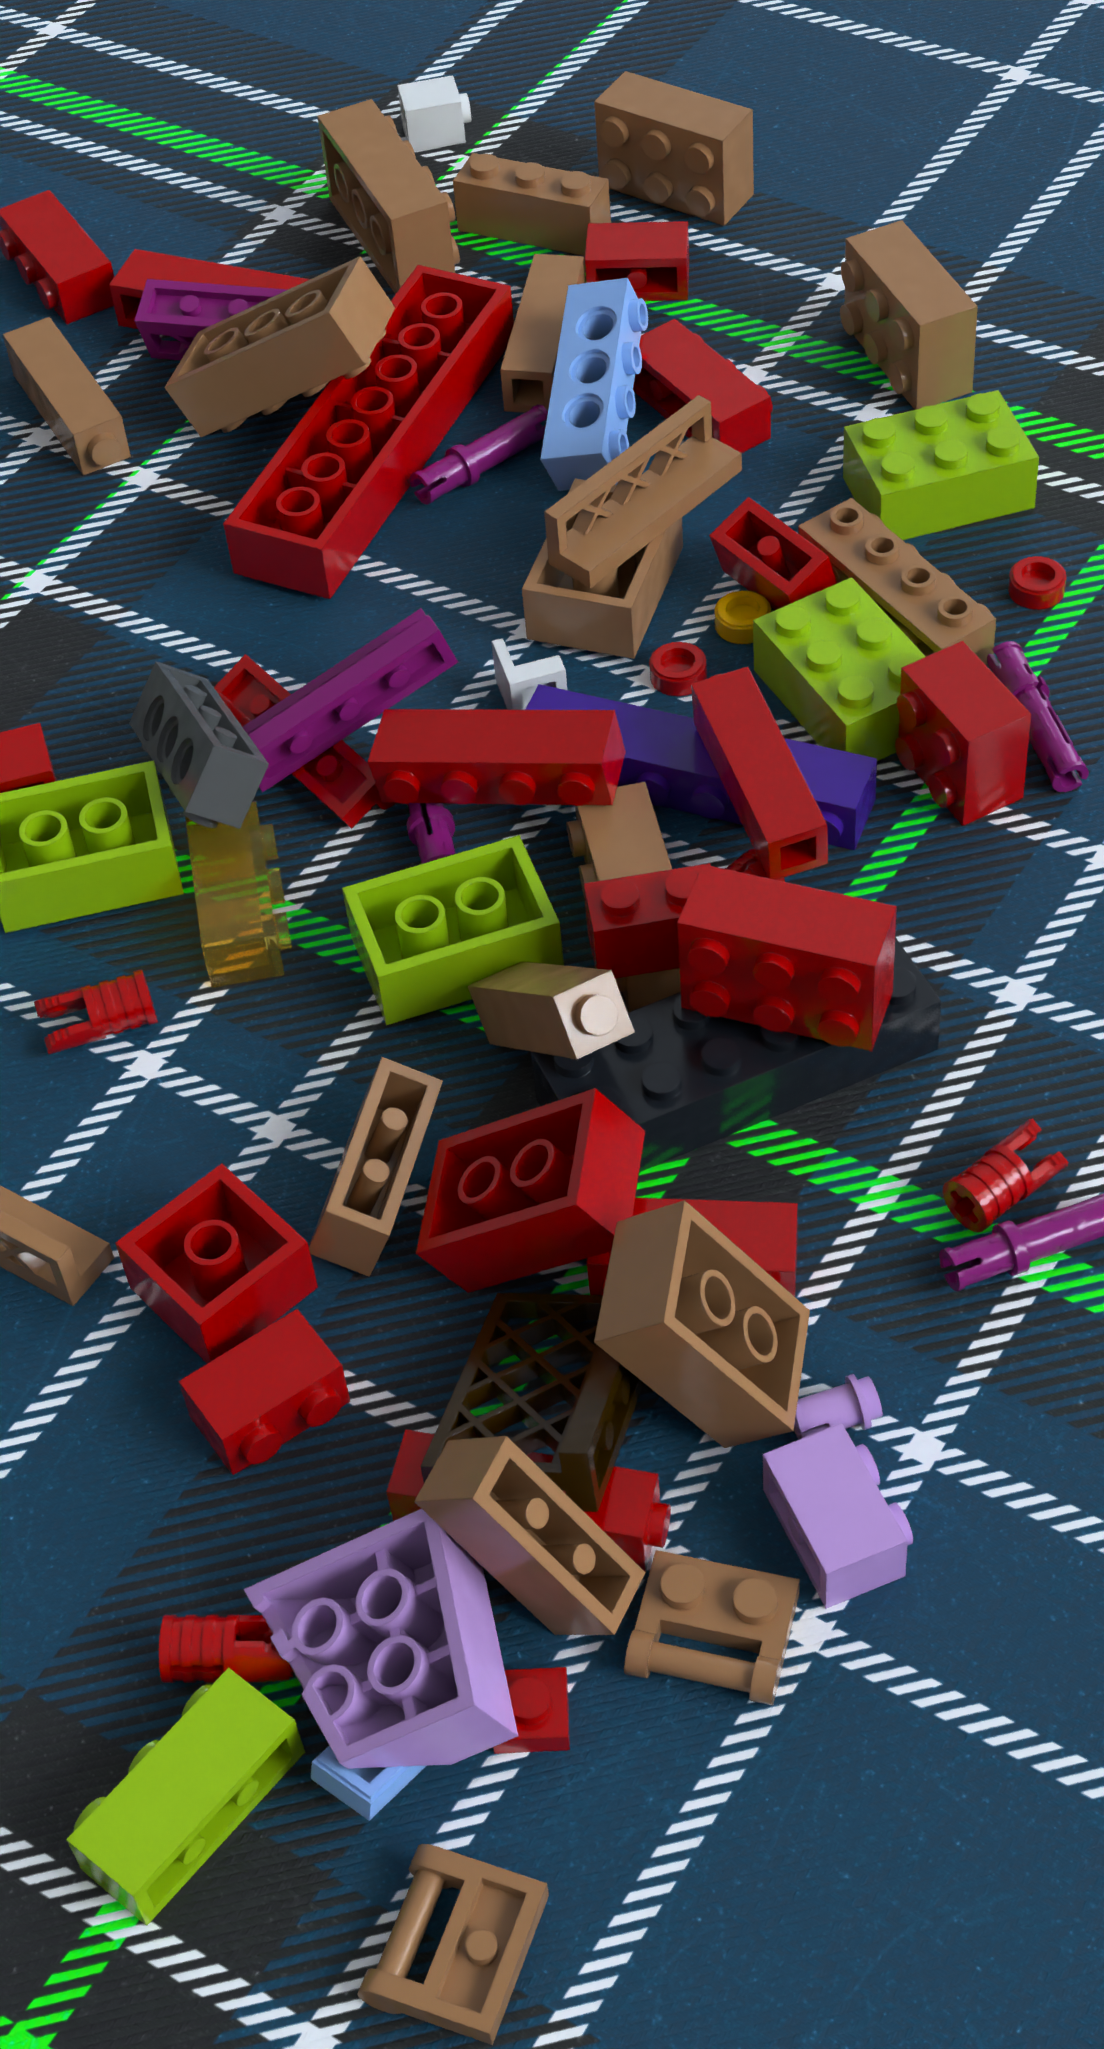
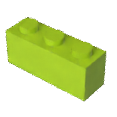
(185, 1795)

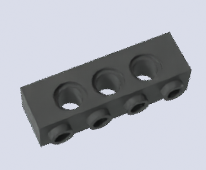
(198, 747)

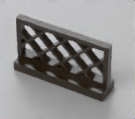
(601, 1393)

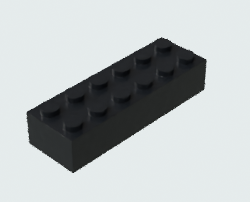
(713, 1076)

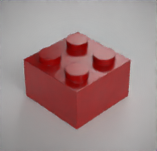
(962, 733)
(217, 1264)

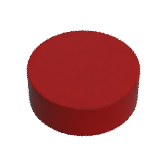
(1037, 582)
(676, 667)

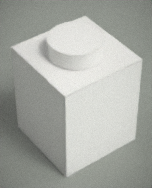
(433, 113)

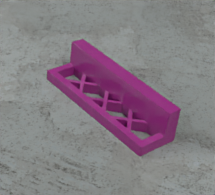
(186, 308)
(349, 695)

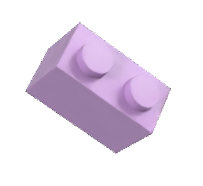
(836, 1514)

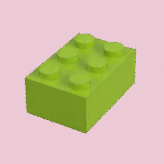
(941, 465)
(836, 667)
(85, 847)
(450, 925)

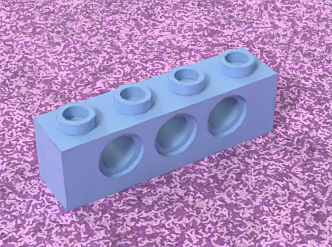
(593, 379)

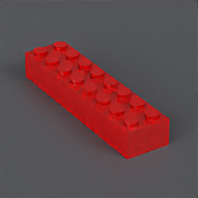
(368, 434)

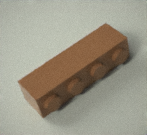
(623, 843)

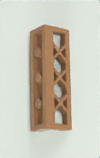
(641, 503)
(49, 1249)

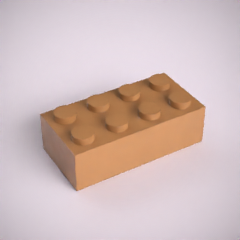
(386, 193)
(281, 348)

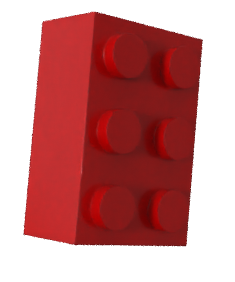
(786, 957)
(531, 1191)

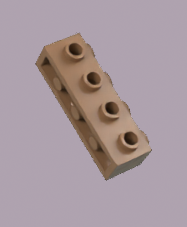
(900, 581)

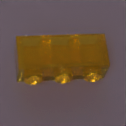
(237, 900)

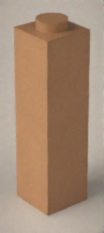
(536, 332)
(67, 396)
(551, 1009)

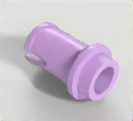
(847, 1404)

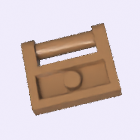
(716, 1607)
(478, 1950)

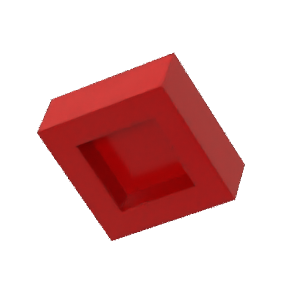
(539, 1710)

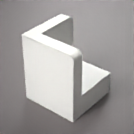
(520, 681)

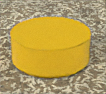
(736, 614)

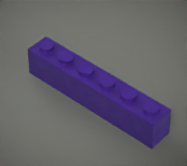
(680, 775)

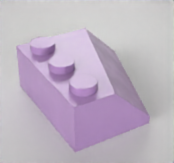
(393, 1646)

